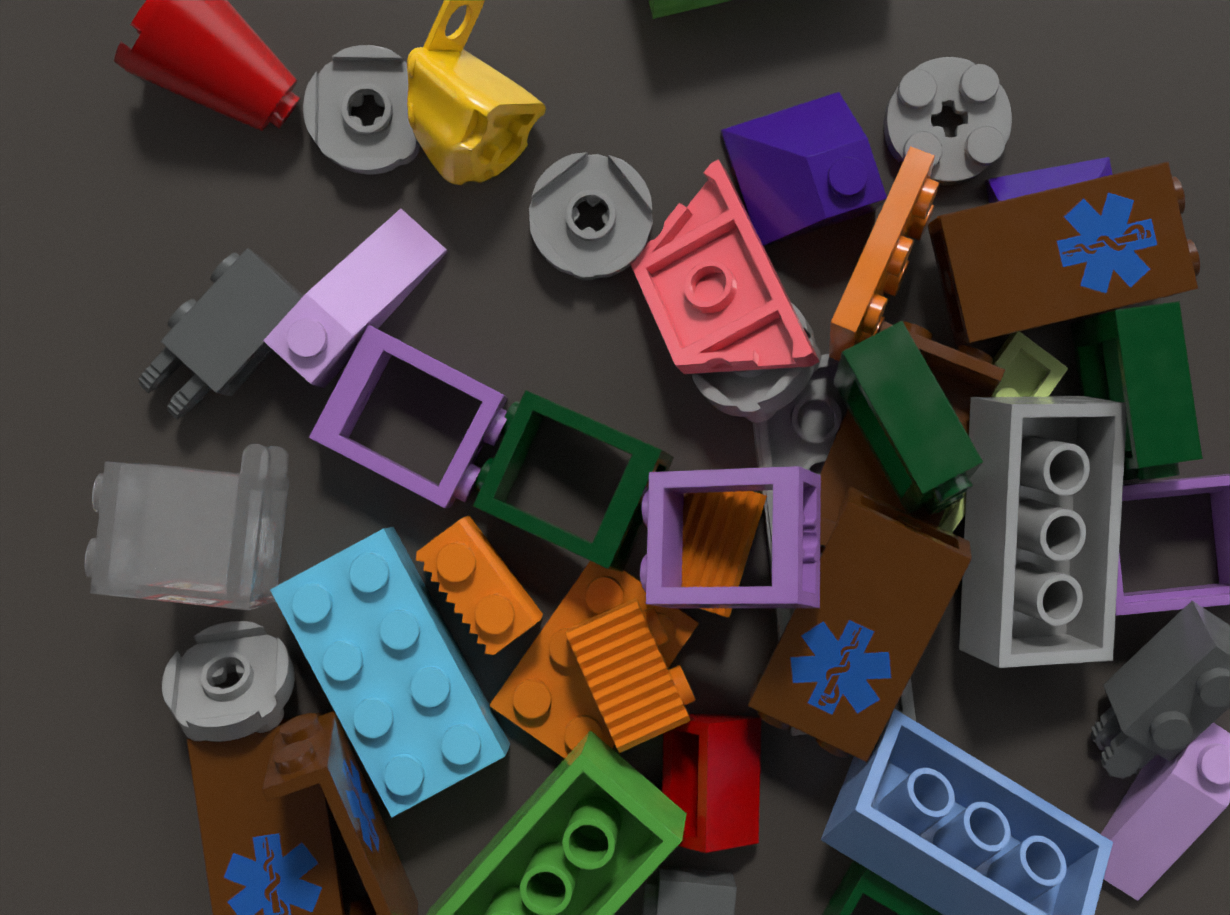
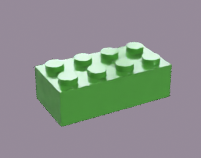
(573, 844)

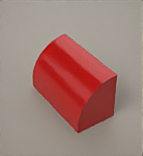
(715, 779)

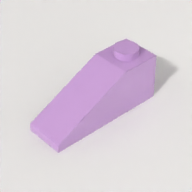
(360, 291)
(1167, 811)

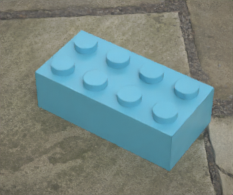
(391, 670)

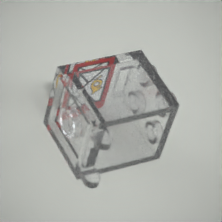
(191, 531)

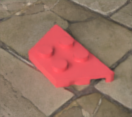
(718, 288)

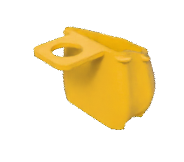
(463, 109)

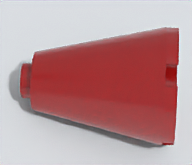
(210, 58)

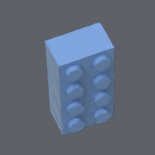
(962, 831)

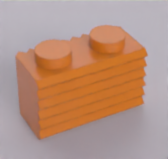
(718, 538)
(479, 585)
(630, 674)

